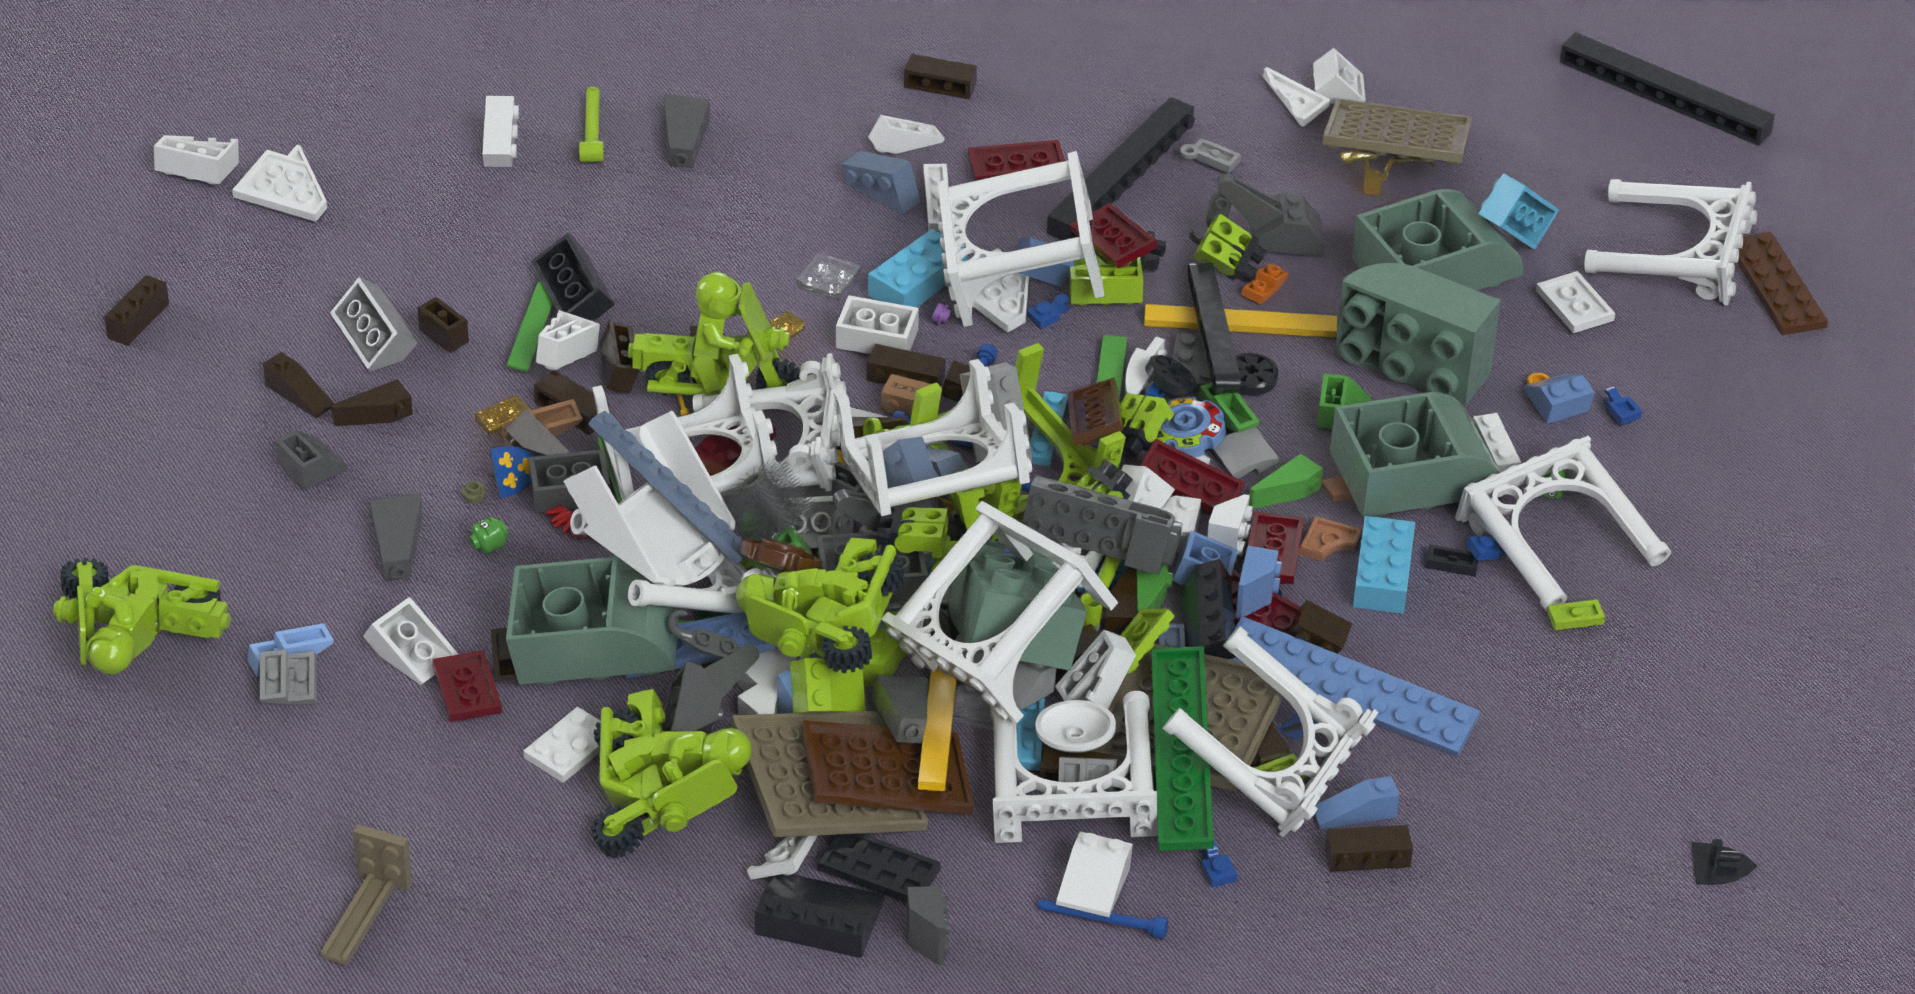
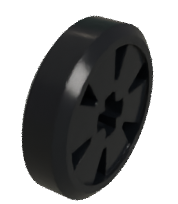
(1257, 373)
(1170, 376)

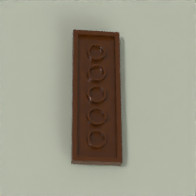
(1779, 285)
(1094, 412)

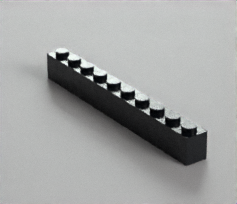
(1667, 89)
(1126, 163)

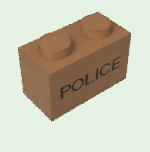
(900, 394)

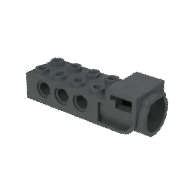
(1103, 524)

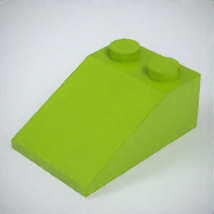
(824, 690)

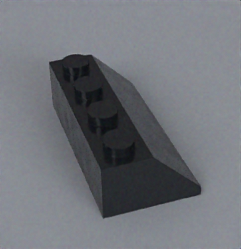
(572, 279)
(1208, 608)

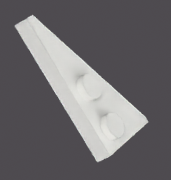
(1299, 100)
(784, 857)

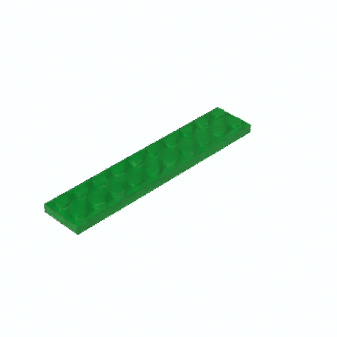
(1181, 774)

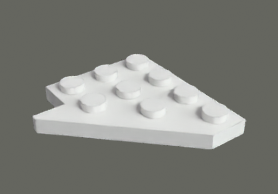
(283, 185)
(1004, 300)

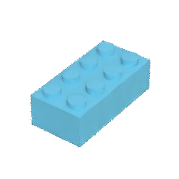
(1518, 211)
(910, 274)
(1384, 564)

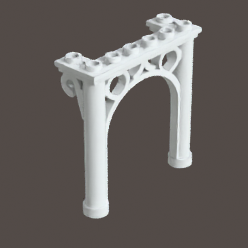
(1714, 271)
(816, 451)
(1587, 477)
(718, 598)
(1339, 722)
(1076, 799)

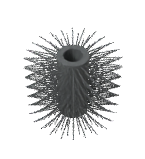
(768, 501)

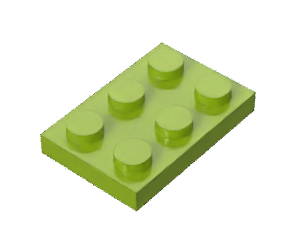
(1145, 630)

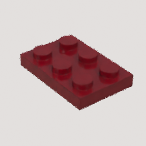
(466, 686)

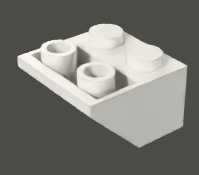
(1229, 523)

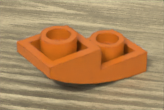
(1266, 283)

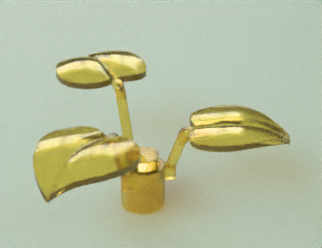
(1372, 177)

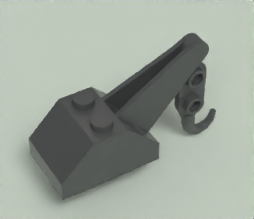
(1280, 222)
(859, 507)
(697, 692)

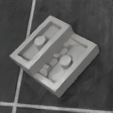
(1245, 452)
(288, 677)
(1085, 769)

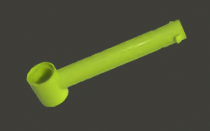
(591, 149)
(1106, 575)

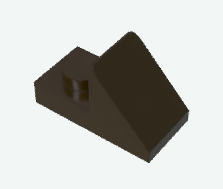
(502, 660)

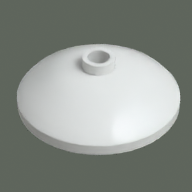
(1075, 726)

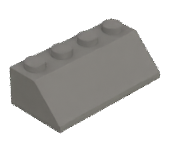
(373, 325)
(1005, 390)
(1029, 683)

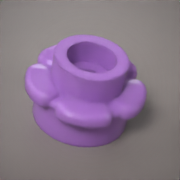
(941, 313)

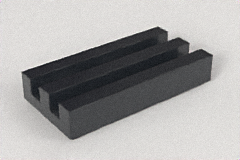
(1451, 560)

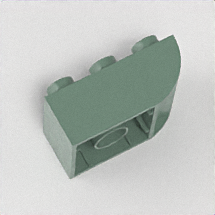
(1439, 236)
(1418, 328)
(1408, 452)
(996, 592)
(579, 623)

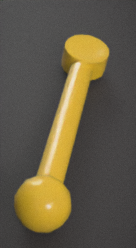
(683, 411)

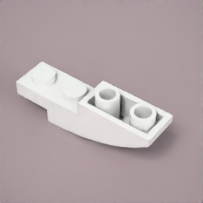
(1136, 377)

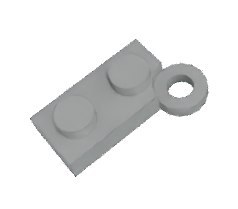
(1211, 155)

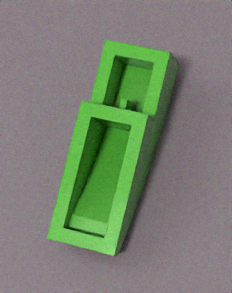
(1235, 410)

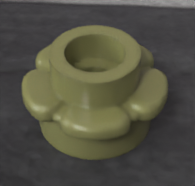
(474, 492)

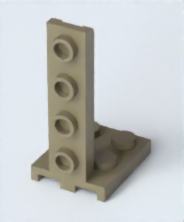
(385, 865)

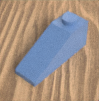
(1361, 803)

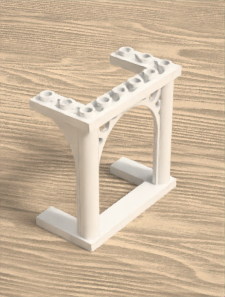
(962, 200)
(726, 411)
(967, 421)
(997, 668)

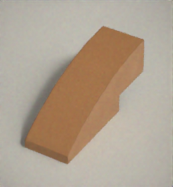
(555, 418)

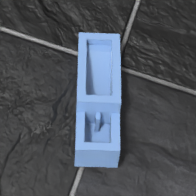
(295, 640)

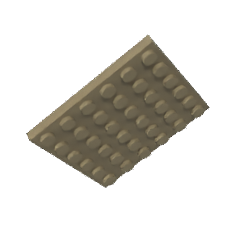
(1397, 131)
(1237, 709)
(785, 786)

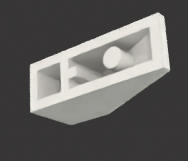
(902, 135)

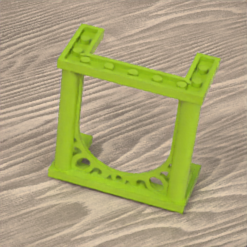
(1007, 493)

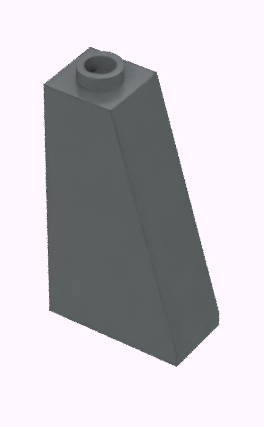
(685, 127)
(396, 531)
(902, 705)

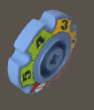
(1193, 426)

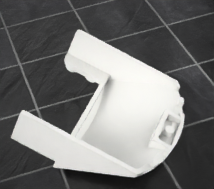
(646, 526)

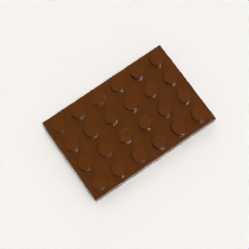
(873, 770)

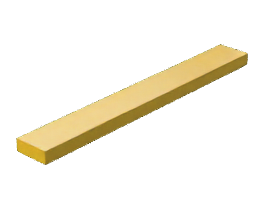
(1246, 321)
(937, 732)

